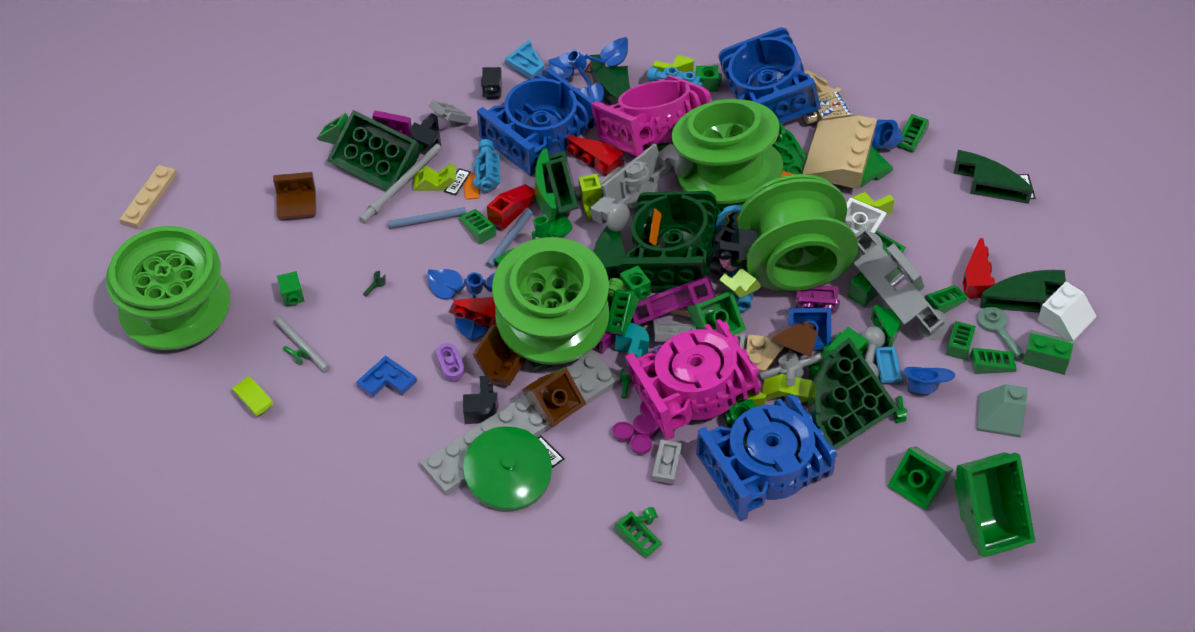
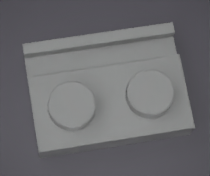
(449, 111)

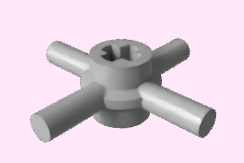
(791, 366)

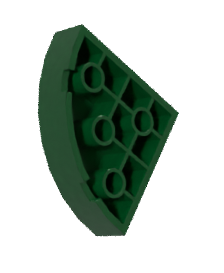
(847, 396)

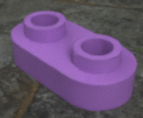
(450, 364)

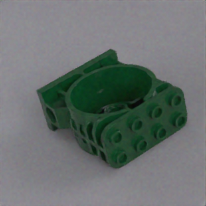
(679, 252)

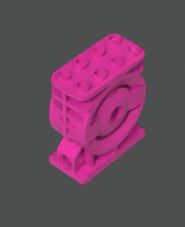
(647, 113)
(695, 362)

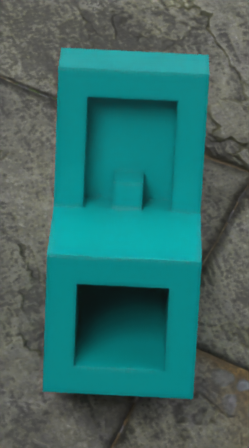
(634, 341)

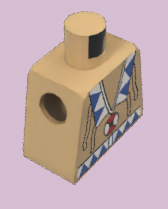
(832, 107)

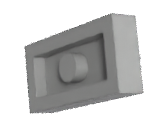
(667, 461)

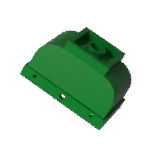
(994, 503)

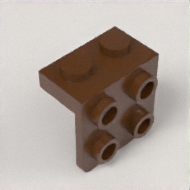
(295, 195)
(497, 358)

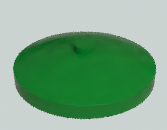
(507, 468)

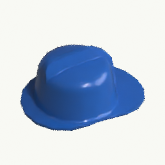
(887, 135)
(926, 380)

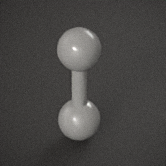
(875, 340)

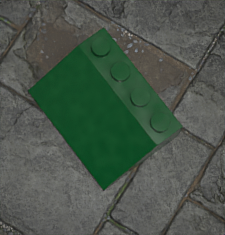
(374, 151)

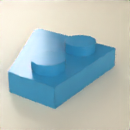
(525, 60)

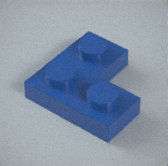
(386, 373)

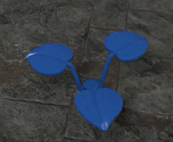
(612, 54)
(447, 282)

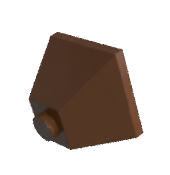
(796, 337)
(554, 396)

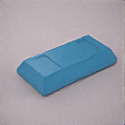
(888, 365)

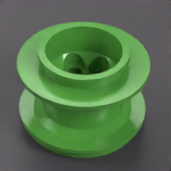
(730, 148)
(799, 233)
(168, 287)
(545, 324)

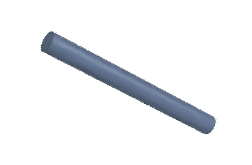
(426, 217)
(509, 238)

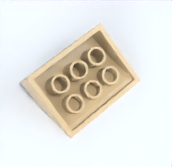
(841, 150)

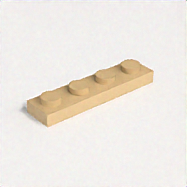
(148, 197)

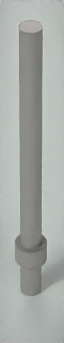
(376, 206)

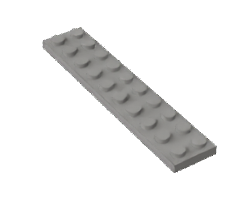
(446, 464)

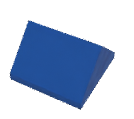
(817, 316)

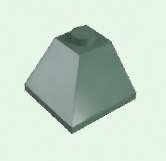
(1002, 410)

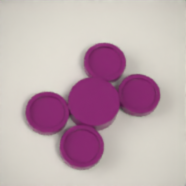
(643, 427)

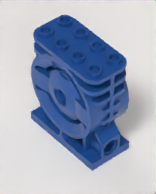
(771, 74)
(534, 120)
(751, 477)

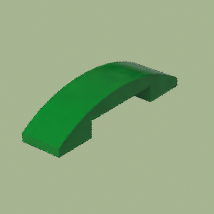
(545, 200)

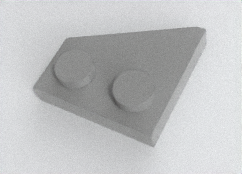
(664, 332)

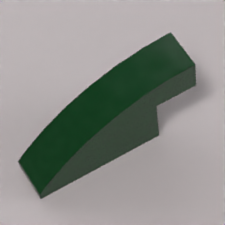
(613, 79)
(992, 178)
(562, 182)
(610, 251)
(1023, 291)

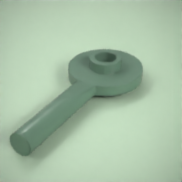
(995, 320)

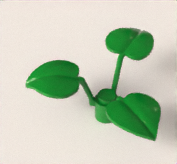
(544, 228)

